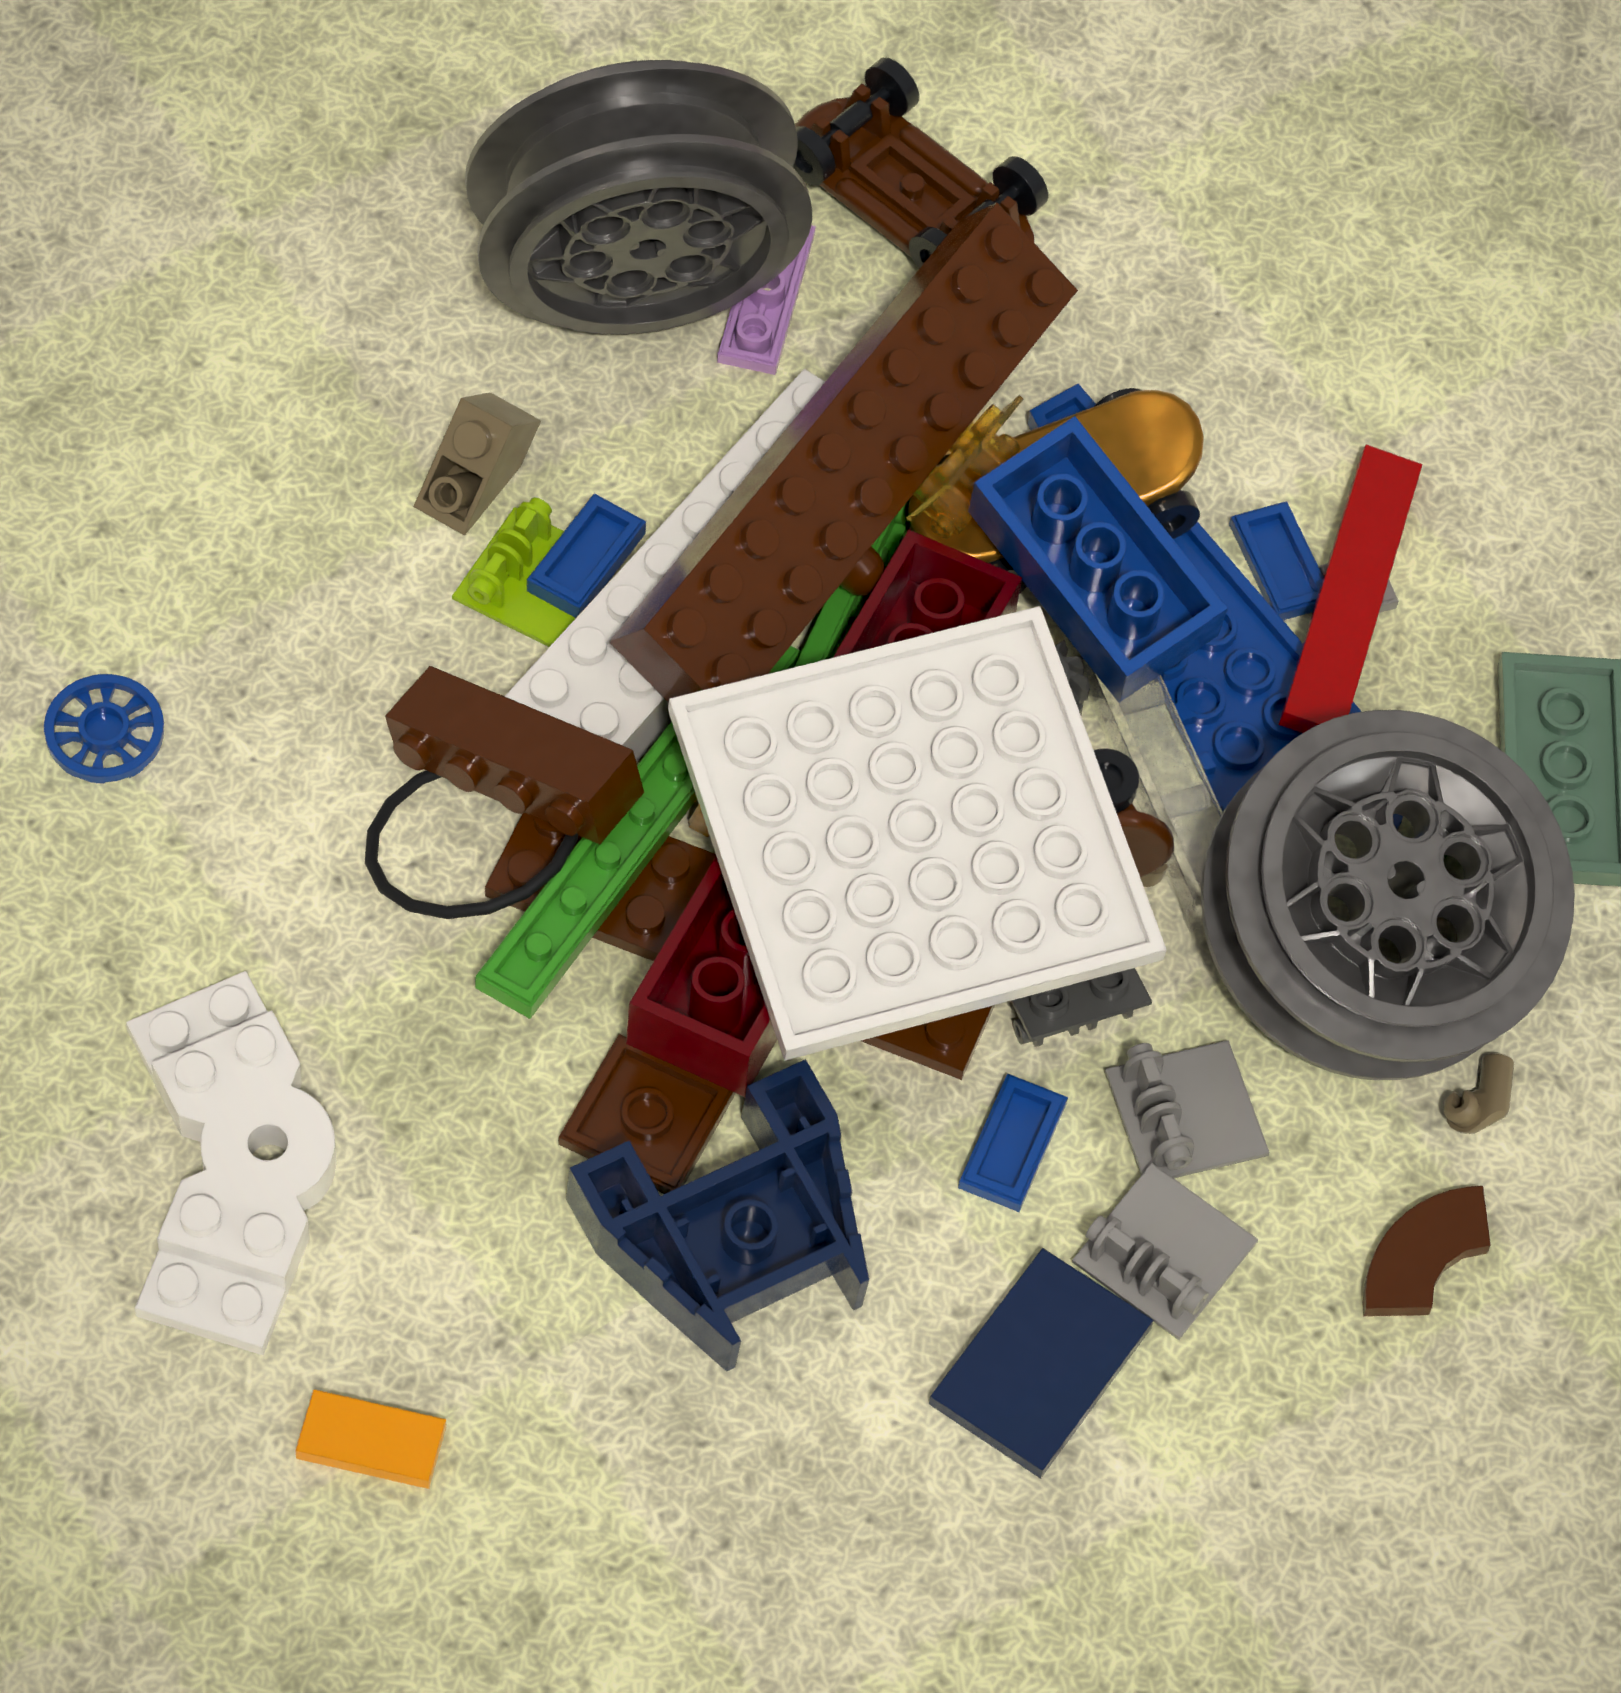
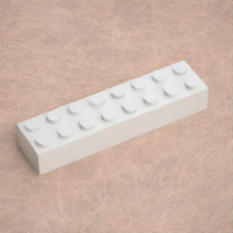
(581, 672)

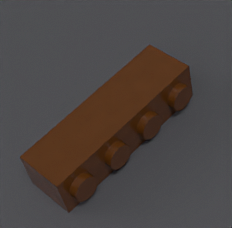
(515, 755)

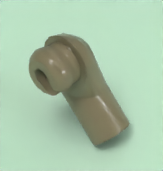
(1488, 1103)

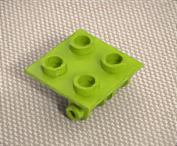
(500, 575)

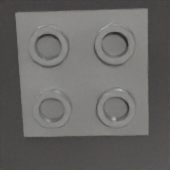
(1186, 1109)
(1164, 1250)

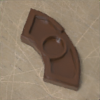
(1422, 1248)

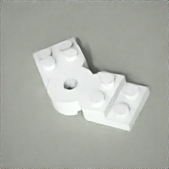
(242, 1219)

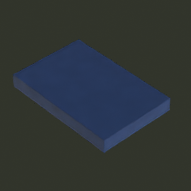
(1041, 1362)

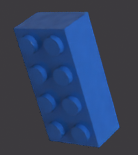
(1097, 559)

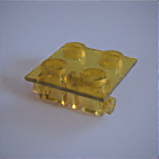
(949, 488)

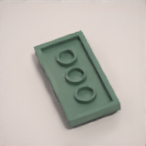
(1566, 735)

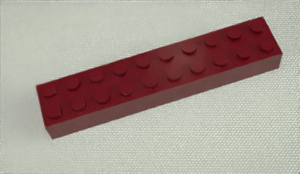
(701, 992)

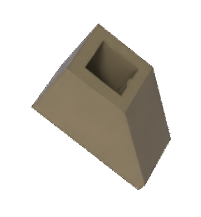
(475, 460)

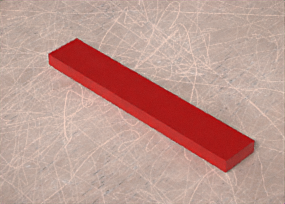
(1351, 590)

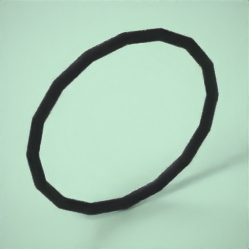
(454, 911)

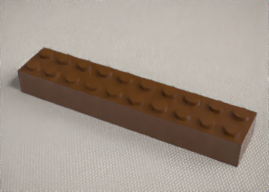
(847, 461)

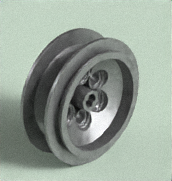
(638, 196)
(1322, 980)

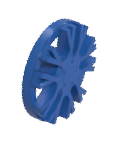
(104, 728)

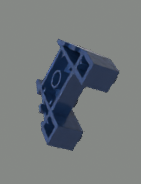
(739, 1231)

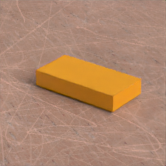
(371, 1439)

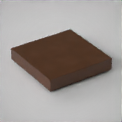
(654, 1107)

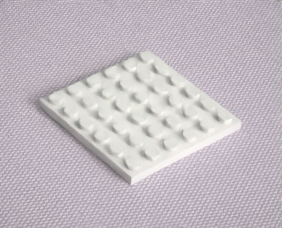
(914, 832)

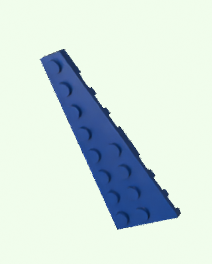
(1237, 682)

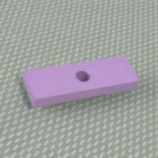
(762, 320)

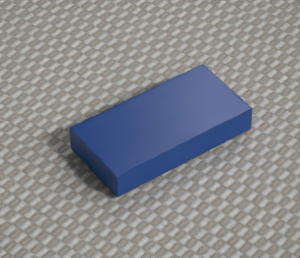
(586, 556)
(1279, 559)
(1013, 1142)

